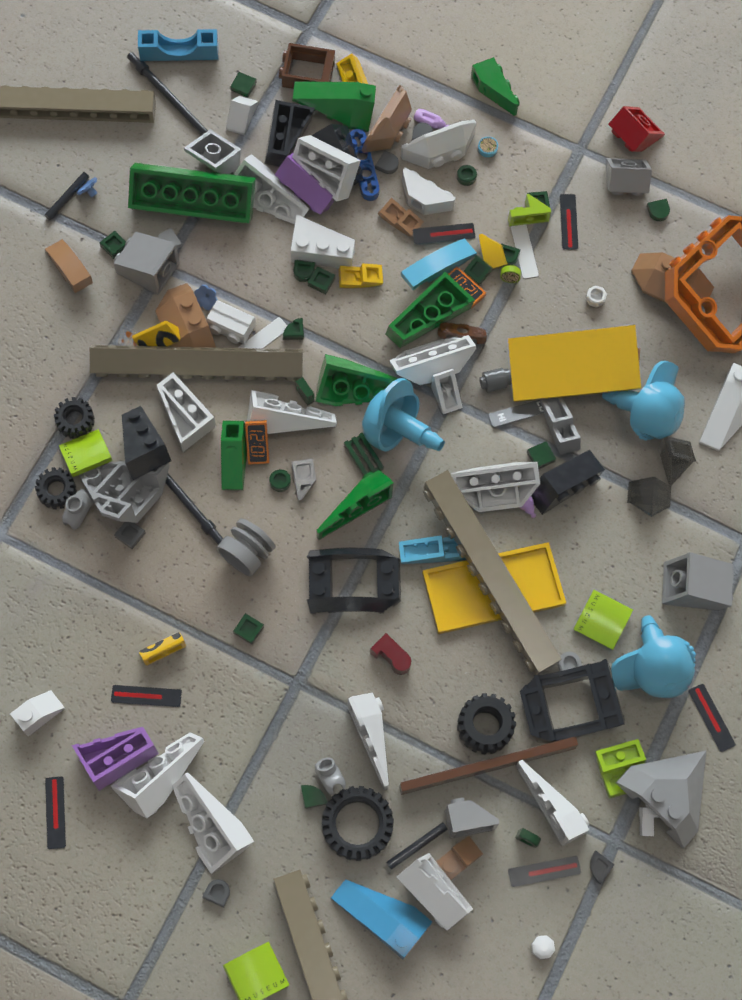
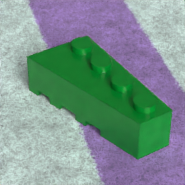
(436, 305)

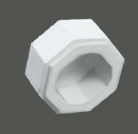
(596, 296)
(543, 947)

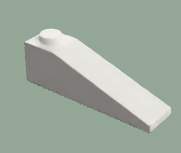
(270, 193)
(726, 413)
(560, 813)

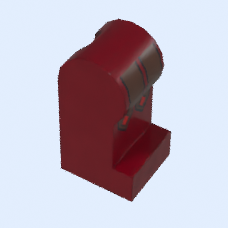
(392, 653)

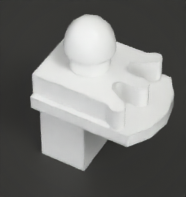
(646, 821)

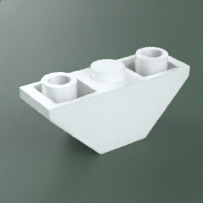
(425, 195)

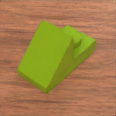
(533, 213)

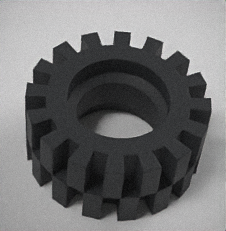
(72, 406)
(50, 477)

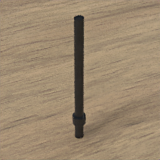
(143, 69)
(206, 525)

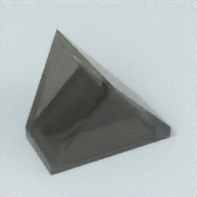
(675, 457)
(649, 495)

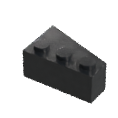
(340, 138)
(142, 444)

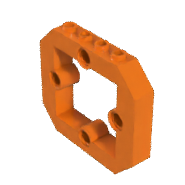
(687, 303)

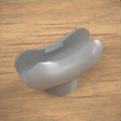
(77, 508)
(329, 774)

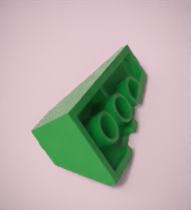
(343, 101)
(349, 382)
(366, 495)

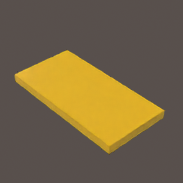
(574, 363)
(461, 604)

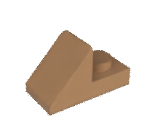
(459, 857)

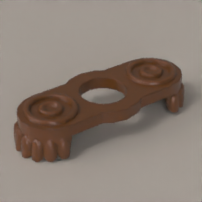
(451, 329)

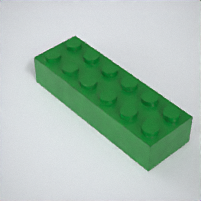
(191, 192)

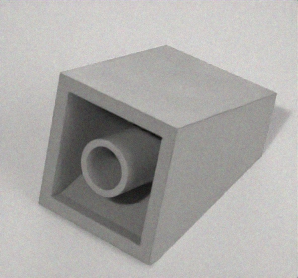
(147, 261)
(697, 582)

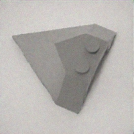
(119, 495)
(671, 791)

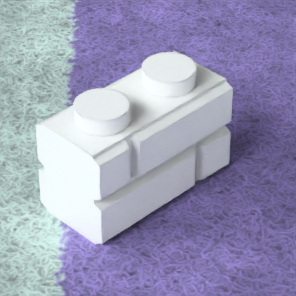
(230, 322)

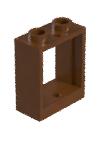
(308, 54)

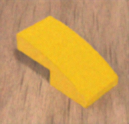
(360, 277)

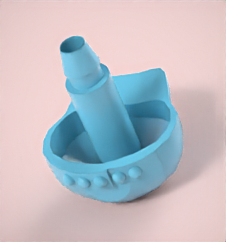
(657, 407)
(394, 415)
(659, 667)

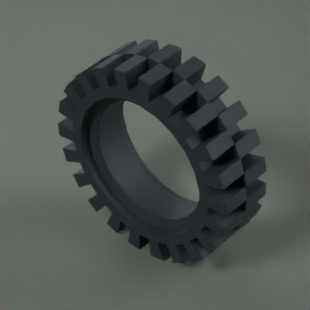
(354, 795)

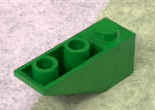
(491, 82)
(233, 455)

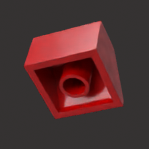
(635, 129)

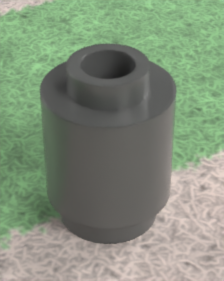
(495, 379)

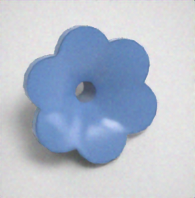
(88, 187)
(206, 297)

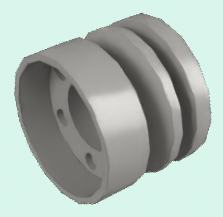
(248, 544)

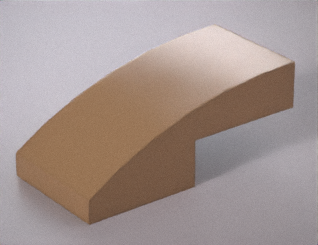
(400, 218)

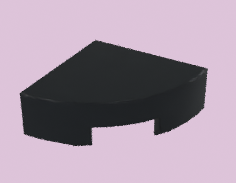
(600, 866)

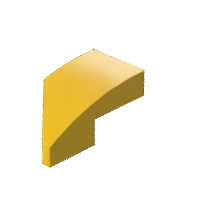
(492, 252)

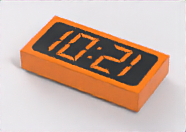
(468, 285)
(257, 442)

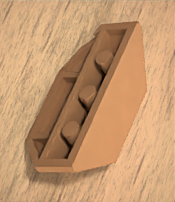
(390, 123)
(650, 276)
(183, 310)

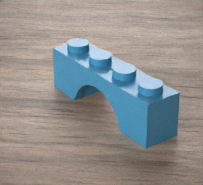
(157, 47)

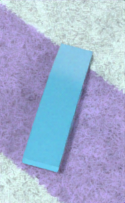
(437, 263)
(429, 550)

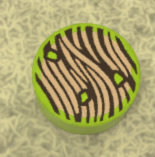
(510, 274)

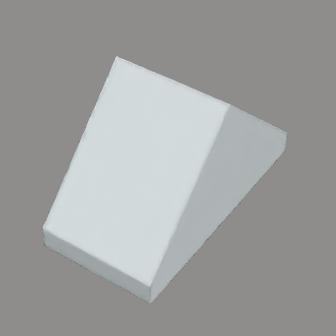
(240, 114)
(446, 391)

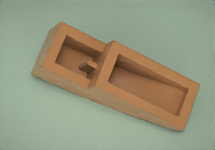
(69, 265)

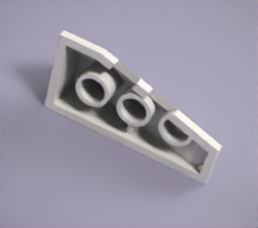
(286, 416)
(368, 720)
(152, 784)
(216, 829)

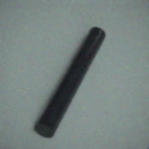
(66, 196)
(417, 845)

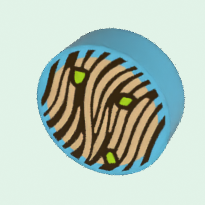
(488, 146)

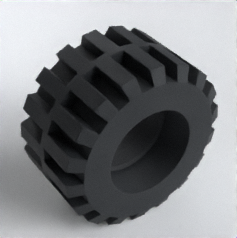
(489, 705)

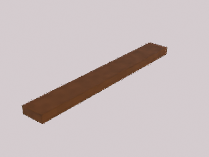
(488, 765)

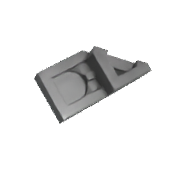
(304, 476)

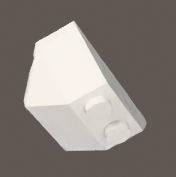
(440, 145)
(433, 358)
(498, 485)

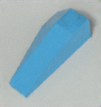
(386, 918)

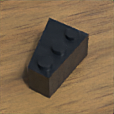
(287, 125)
(566, 481)

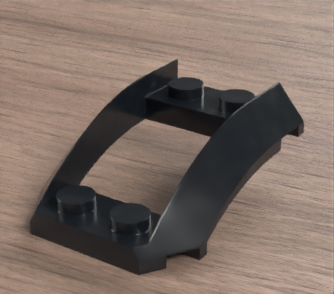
(321, 584)
(604, 695)

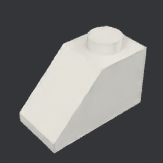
(37, 712)

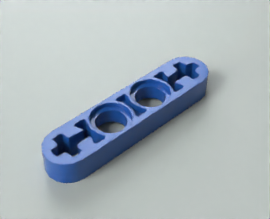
(366, 164)

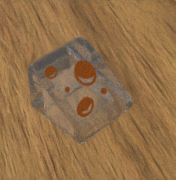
(125, 336)

